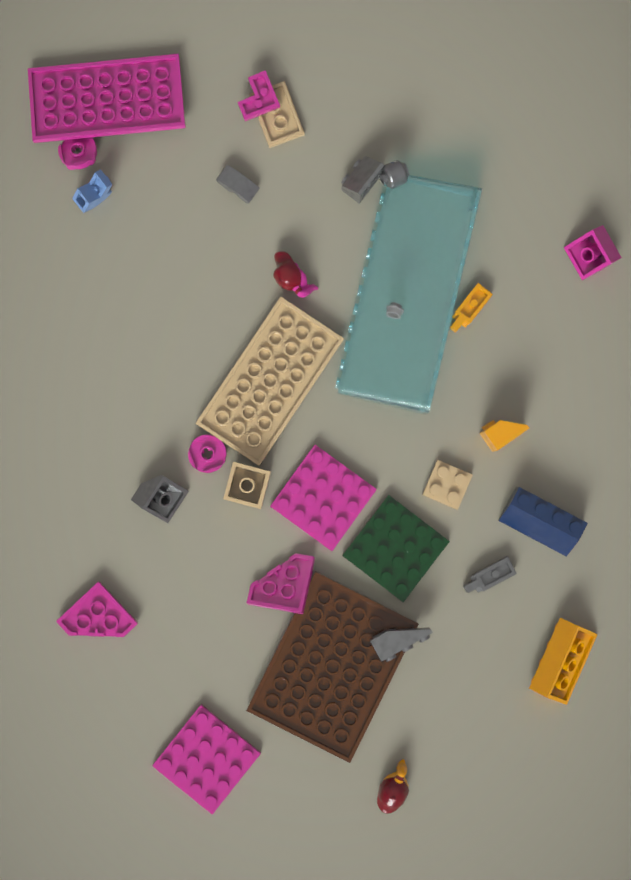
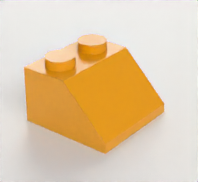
(501, 433)

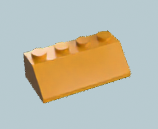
(563, 661)

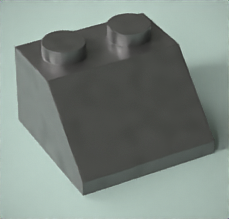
(362, 178)

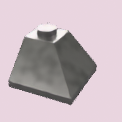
(160, 497)

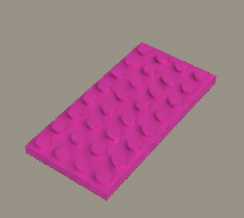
(106, 98)

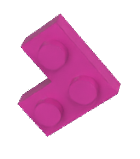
(263, 99)

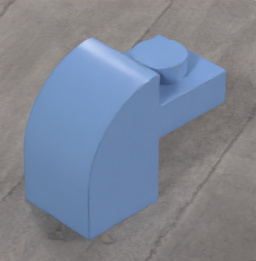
(94, 192)

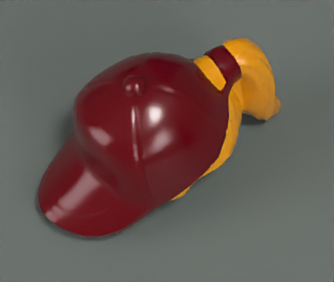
(393, 789)

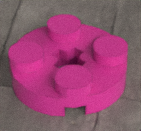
(80, 160)
(202, 463)

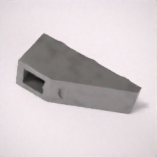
(394, 640)

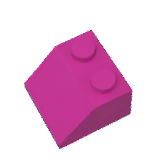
(592, 252)

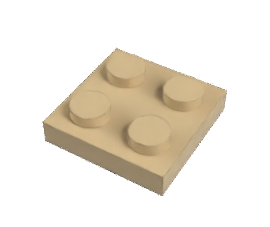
(447, 484)

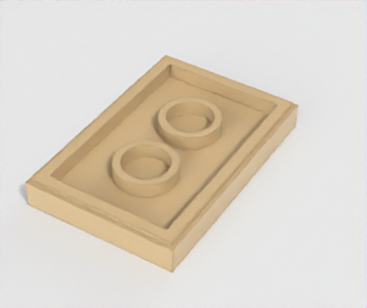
(282, 123)

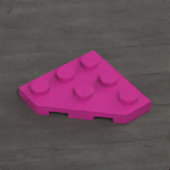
(284, 586)
(97, 615)

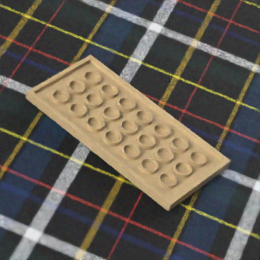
(269, 381)

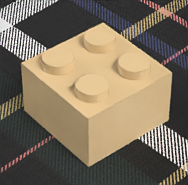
(247, 485)

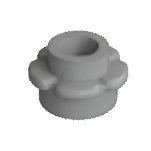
(394, 310)

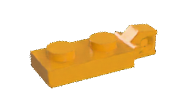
(470, 307)

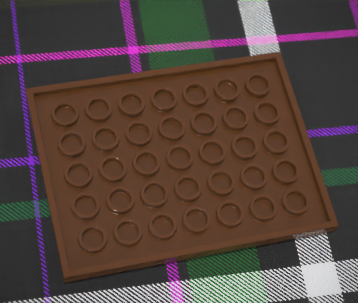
(326, 671)

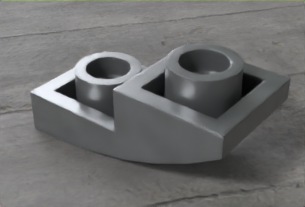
(237, 183)

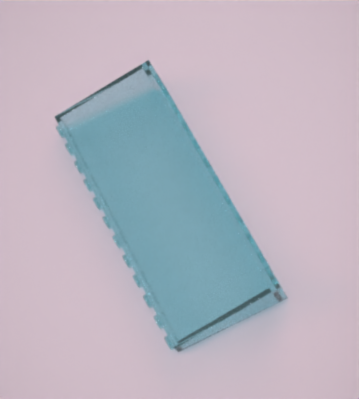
(420, 265)

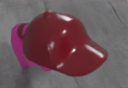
(290, 276)

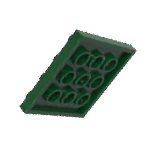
(395, 548)

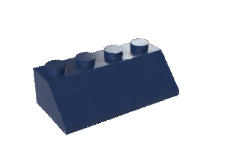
(542, 521)

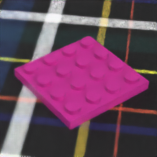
(323, 497)
(206, 759)

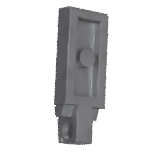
(491, 576)

